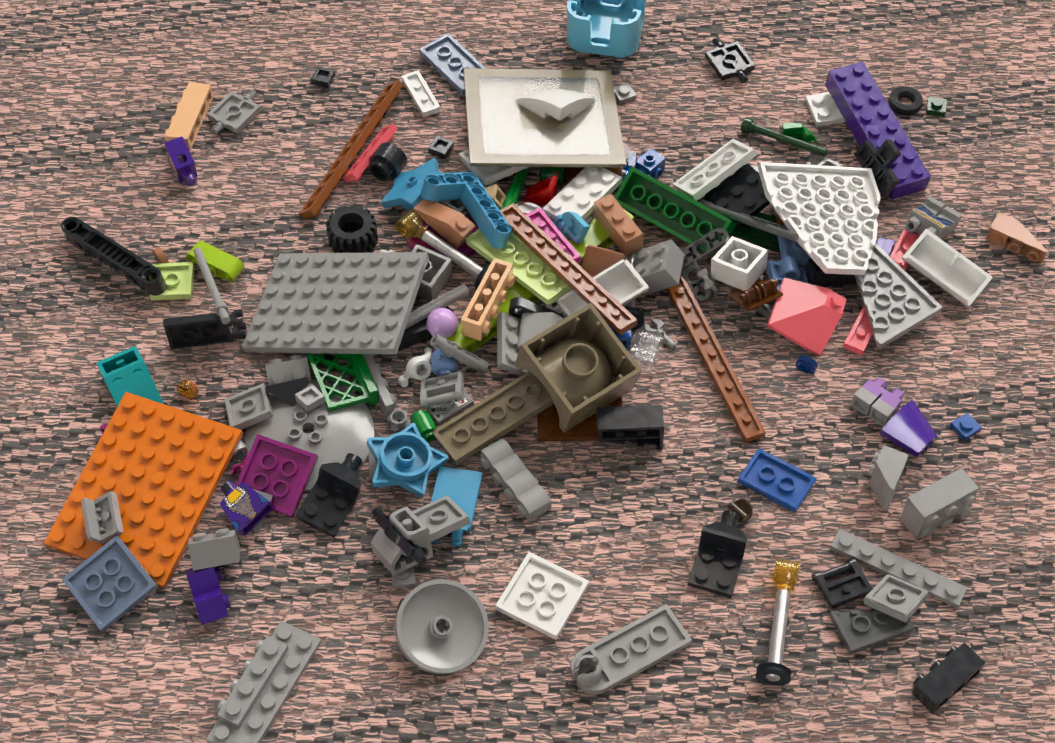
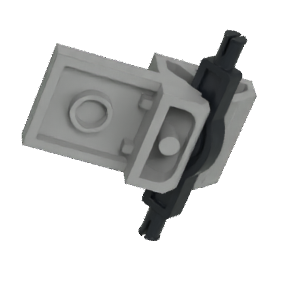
(407, 534)

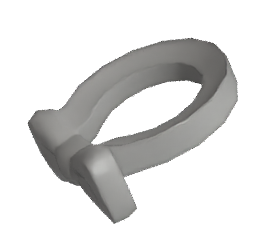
(709, 282)

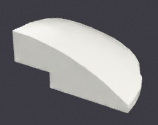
(555, 102)

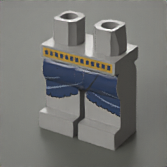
(930, 217)

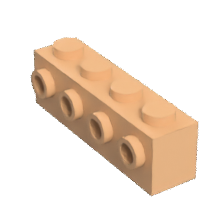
(487, 299)

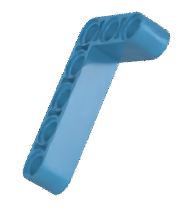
(475, 199)

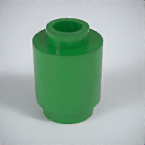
(424, 424)

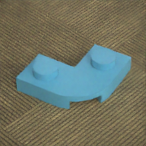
(572, 225)

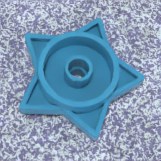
(409, 185)
(404, 460)

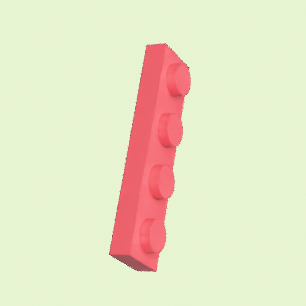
(356, 170)

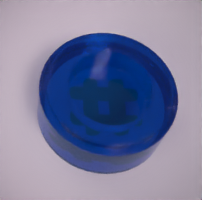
(806, 364)

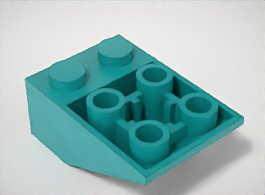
(129, 374)

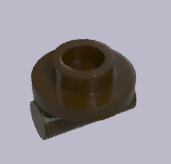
(742, 508)

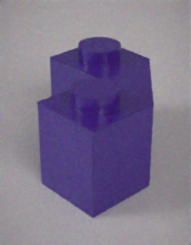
(207, 594)

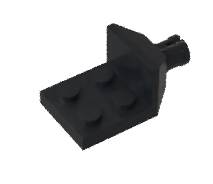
(332, 496)
(719, 556)

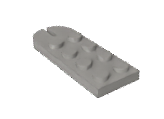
(629, 651)

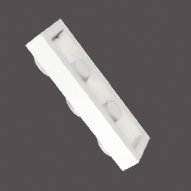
(421, 94)

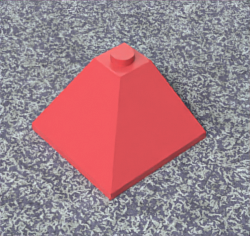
(806, 314)

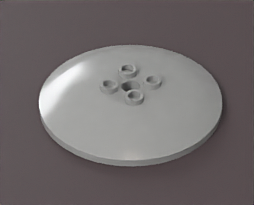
(334, 433)

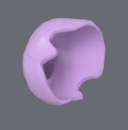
(442, 322)

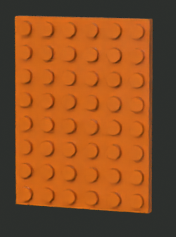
(163, 476)

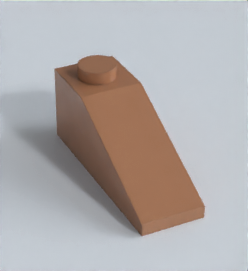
(446, 221)

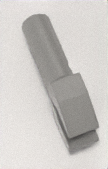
(660, 325)

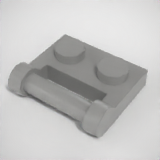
(442, 389)

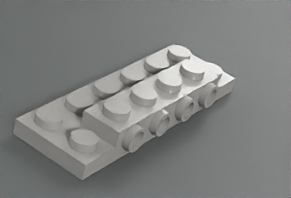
(264, 685)

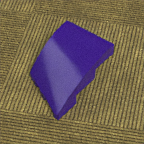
(910, 430)

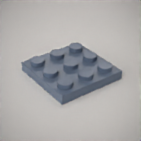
(110, 583)

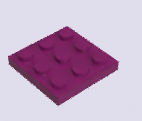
(278, 472)

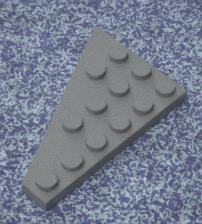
(893, 299)

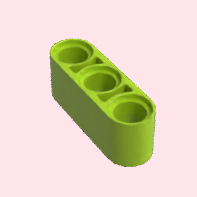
(219, 262)

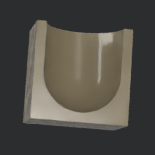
(579, 365)

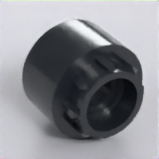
(387, 162)

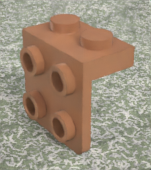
(599, 259)

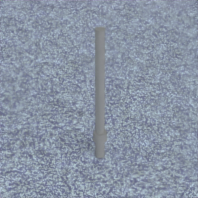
(220, 306)

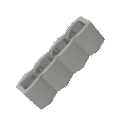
(516, 480)

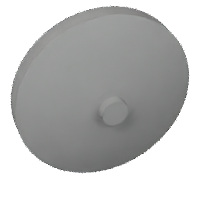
(441, 626)

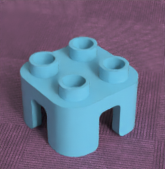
(605, 26)

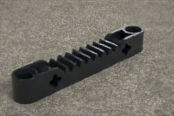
(114, 255)

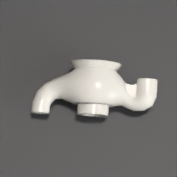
(417, 368)

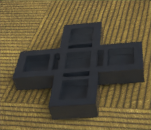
(880, 163)

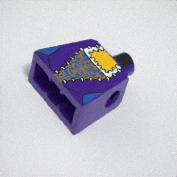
(184, 166)
(244, 506)

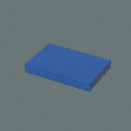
(776, 480)

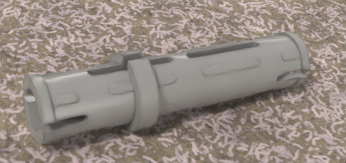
(451, 349)

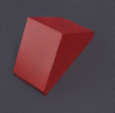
(542, 192)

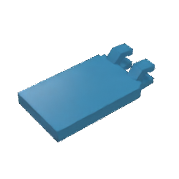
(463, 489)

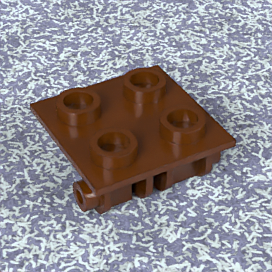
(757, 295)

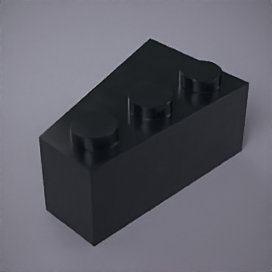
(631, 424)

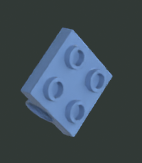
(786, 268)

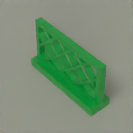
(358, 369)

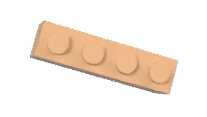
(190, 113)

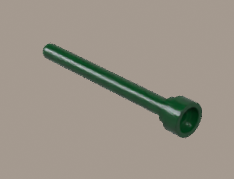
(749, 126)

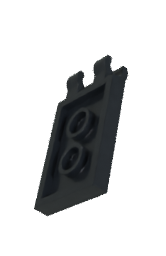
(203, 329)

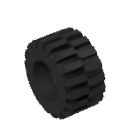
(352, 219)

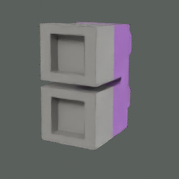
(877, 401)

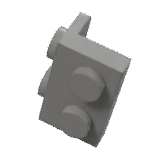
(289, 370)
(102, 517)

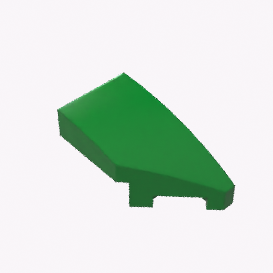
(798, 131)

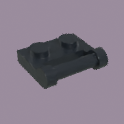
(843, 589)

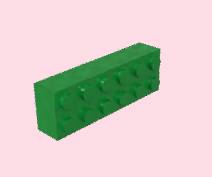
(670, 209)

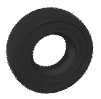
(902, 109)

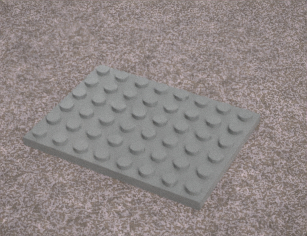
(336, 303)

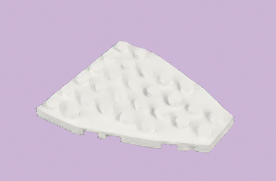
(828, 209)

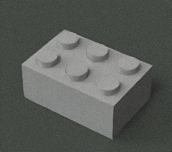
(939, 504)

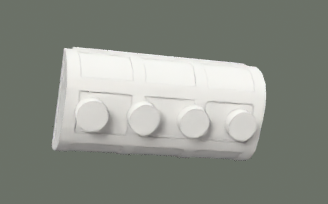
(947, 268)
(618, 280)

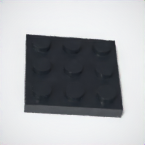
(740, 193)

